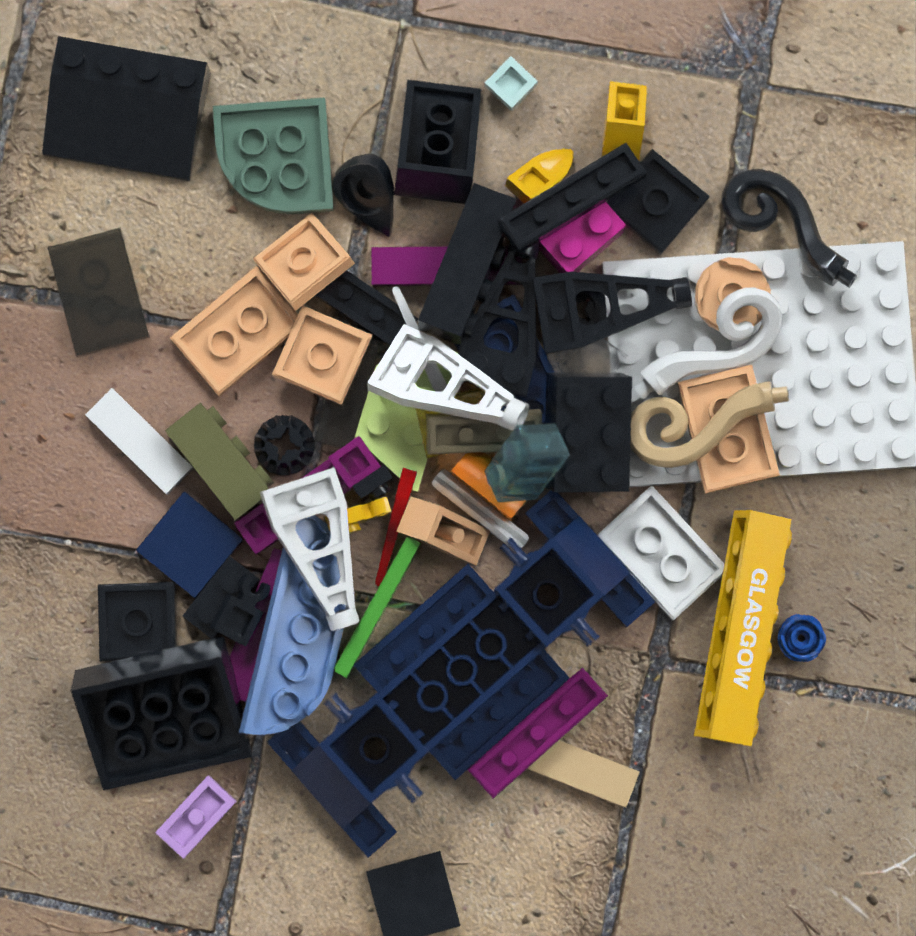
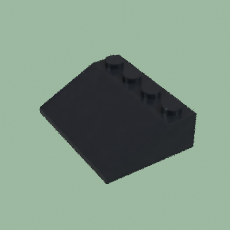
(125, 108)
(161, 713)

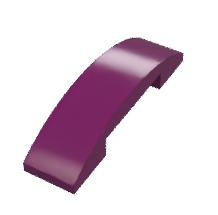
(351, 464)

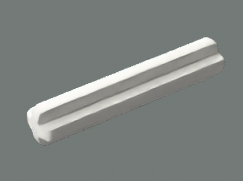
(478, 508)

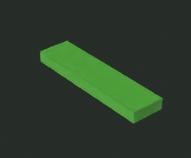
(377, 607)

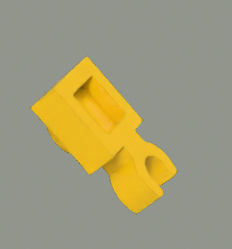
(362, 513)

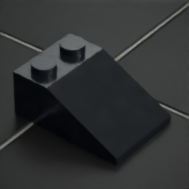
(437, 142)

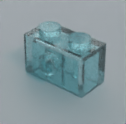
(526, 462)

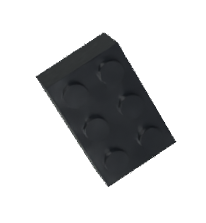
(596, 428)

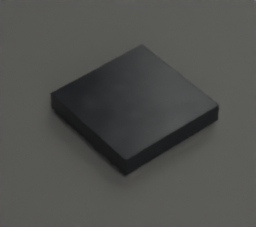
(659, 203)
(136, 619)
(413, 897)

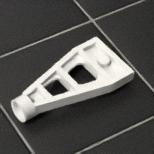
(407, 359)
(304, 498)

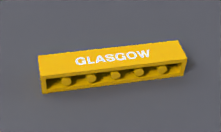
(743, 627)

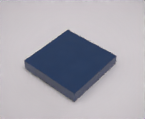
(189, 544)

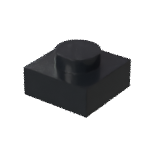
(374, 485)

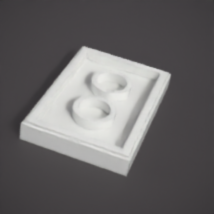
(662, 552)

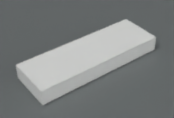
(139, 441)

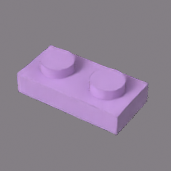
(196, 816)

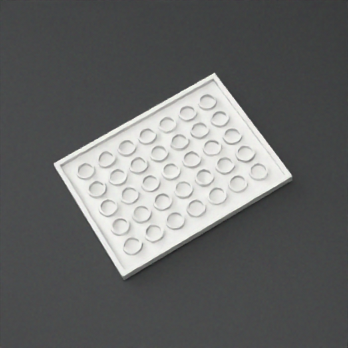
(837, 353)

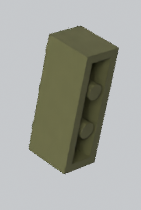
(220, 460)

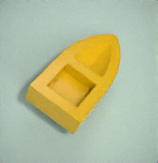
(540, 174)

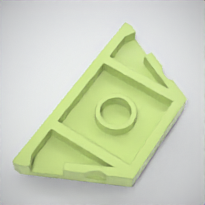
(394, 431)

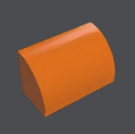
(471, 473)

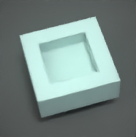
(511, 83)

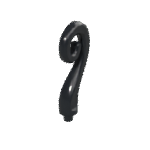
(818, 256)

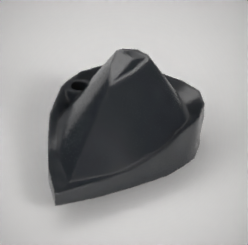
(367, 191)

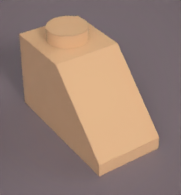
(443, 530)

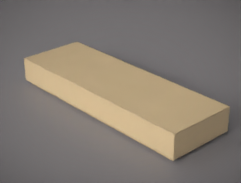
(587, 772)

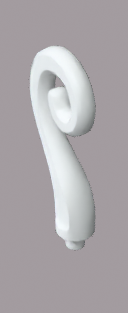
(677, 365)

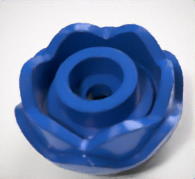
(808, 627)

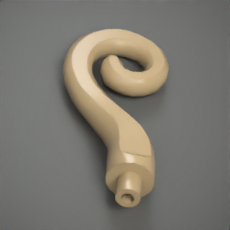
(746, 402)

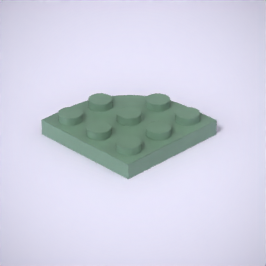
(277, 154)

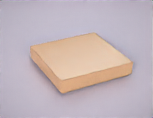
(303, 261)
(322, 355)

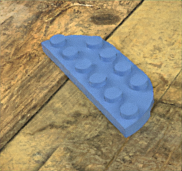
(296, 643)

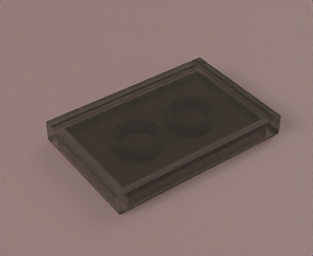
(98, 292)

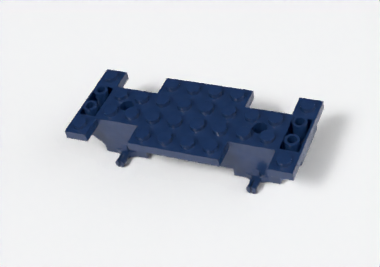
(461, 671)

